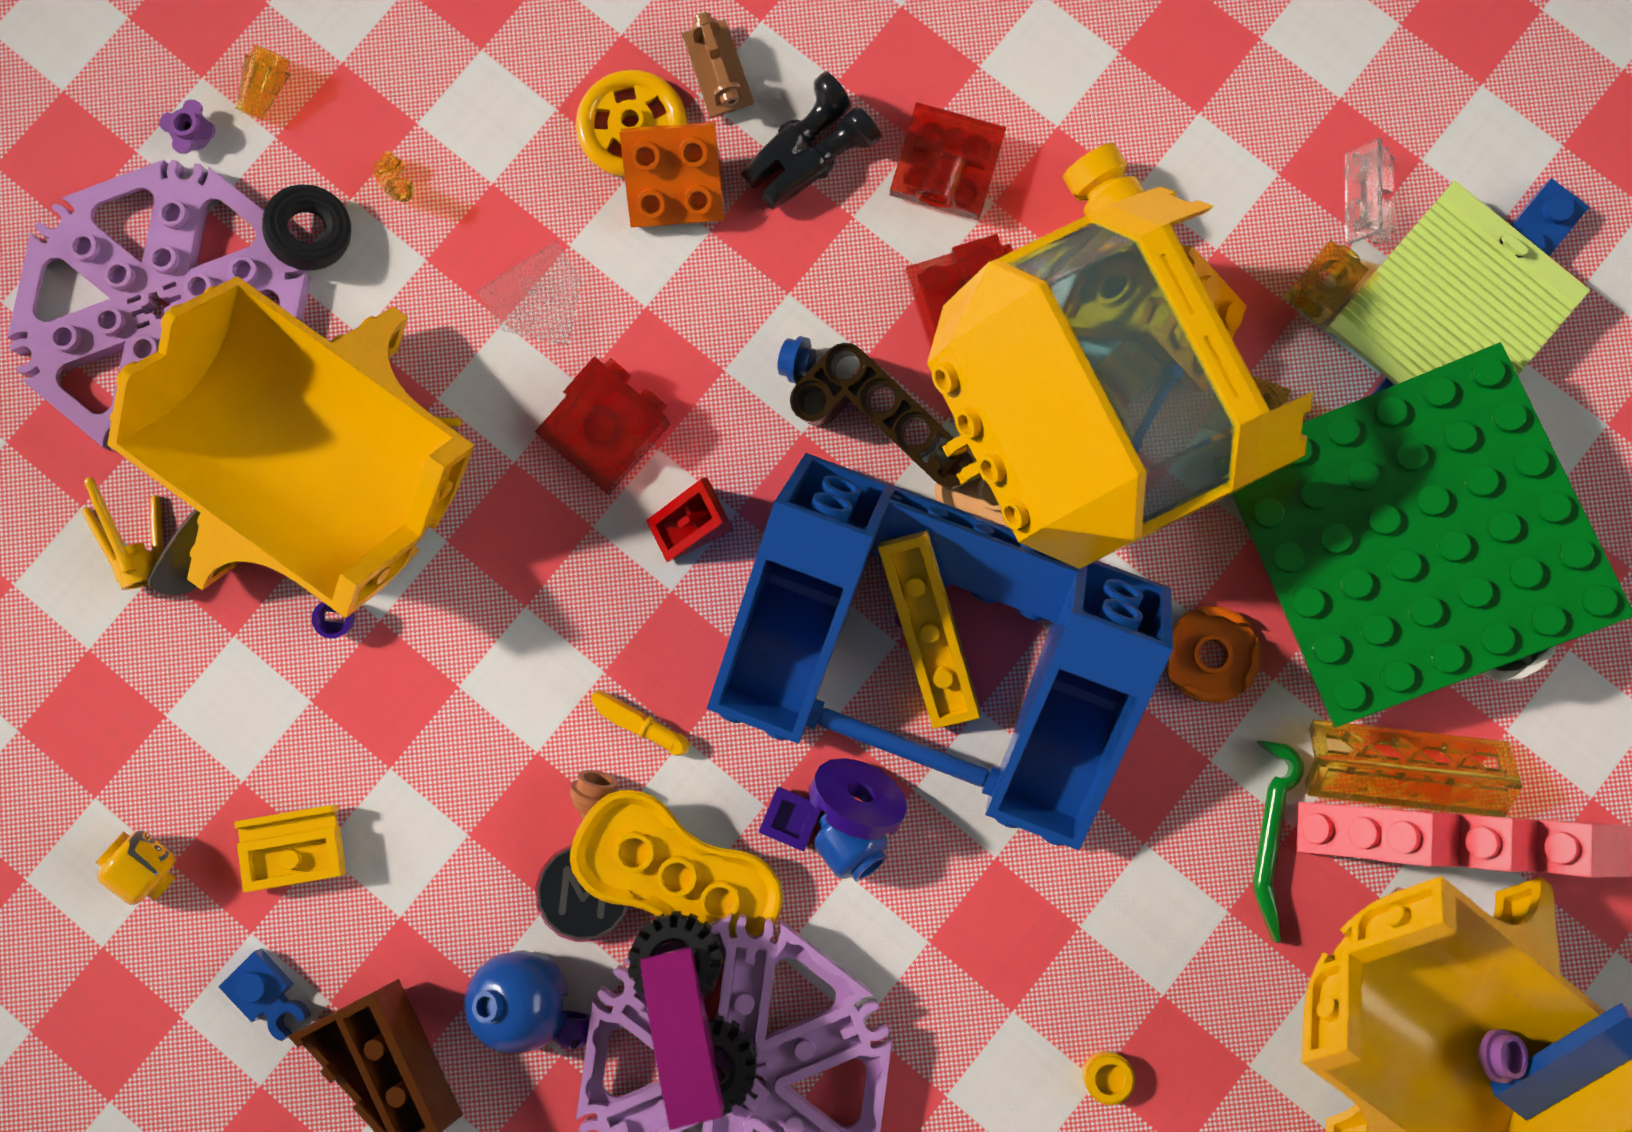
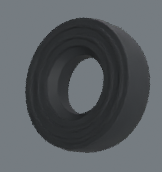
(313, 200)

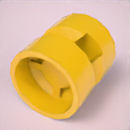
(1101, 178)

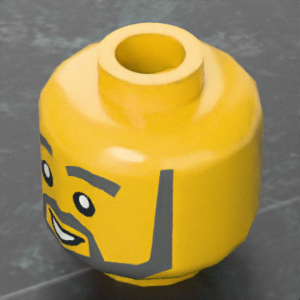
(136, 867)

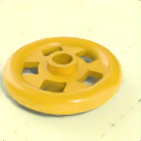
(602, 98)

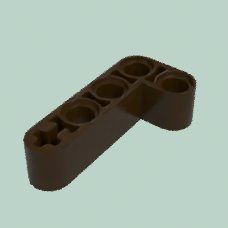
(859, 391)

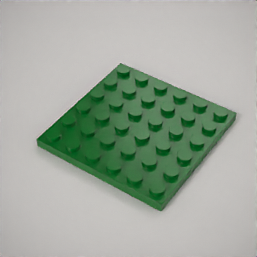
(1428, 539)

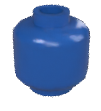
(847, 854)

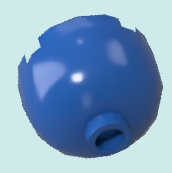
(516, 1002)

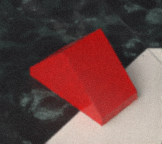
(689, 521)

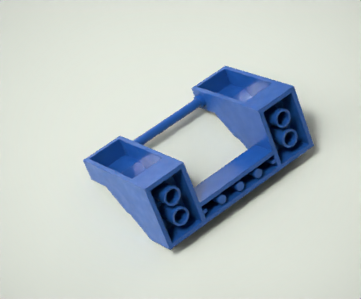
(1088, 687)

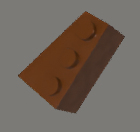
(383, 1063)

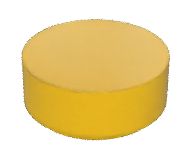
(1108, 1077)

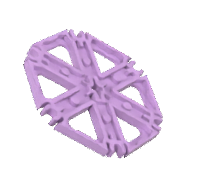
(167, 261)
(781, 1055)

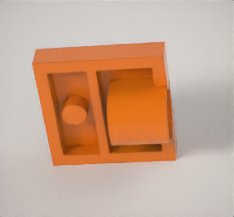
(672, 174)

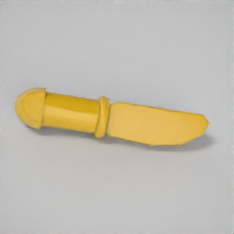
(637, 722)

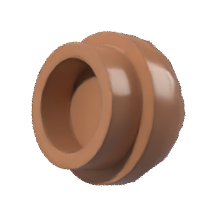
(590, 788)

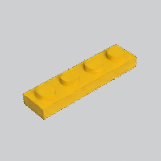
(929, 629)

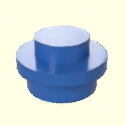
(796, 358)

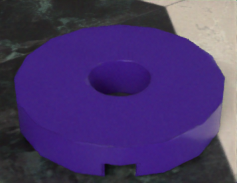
(845, 778)

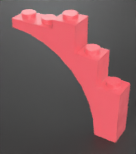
(1465, 840)

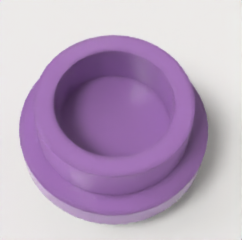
(1502, 1056)

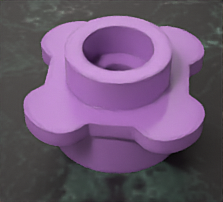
(196, 136)

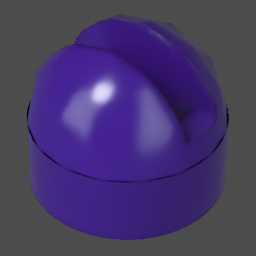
(330, 627)
(574, 1031)

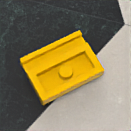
(290, 848)

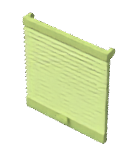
(1457, 292)

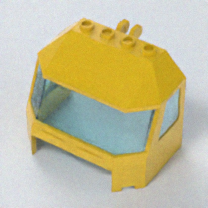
(1104, 384)

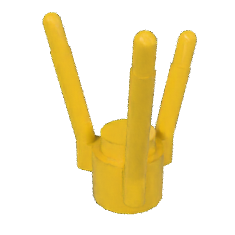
(131, 562)

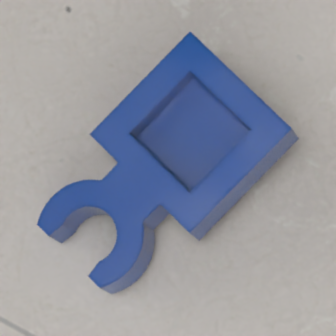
(259, 990)

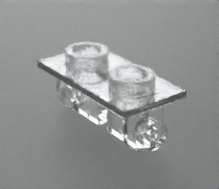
(1367, 176)

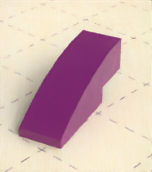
(681, 1038)

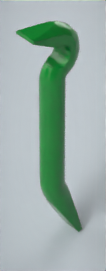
(1271, 833)

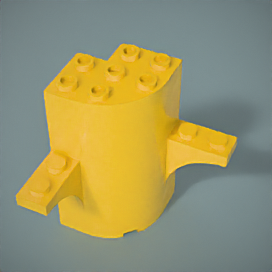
(288, 443)
(1416, 991)

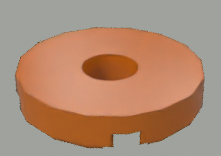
(1240, 658)

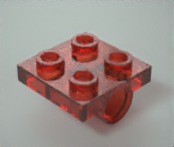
(947, 161)

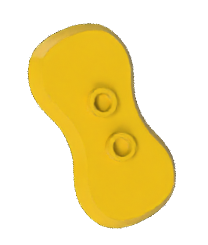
(643, 858)

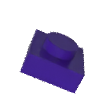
(790, 819)

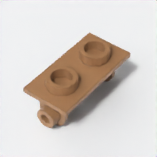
(717, 65)

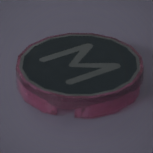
(569, 907)

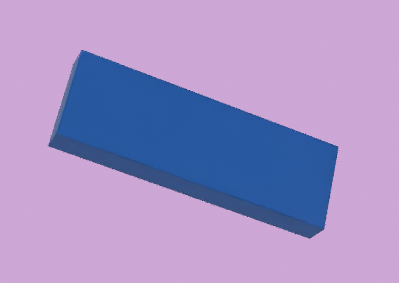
(1570, 1063)

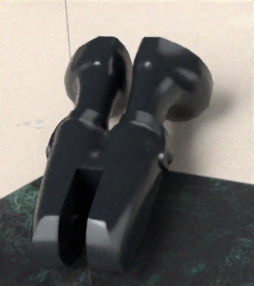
(793, 149)

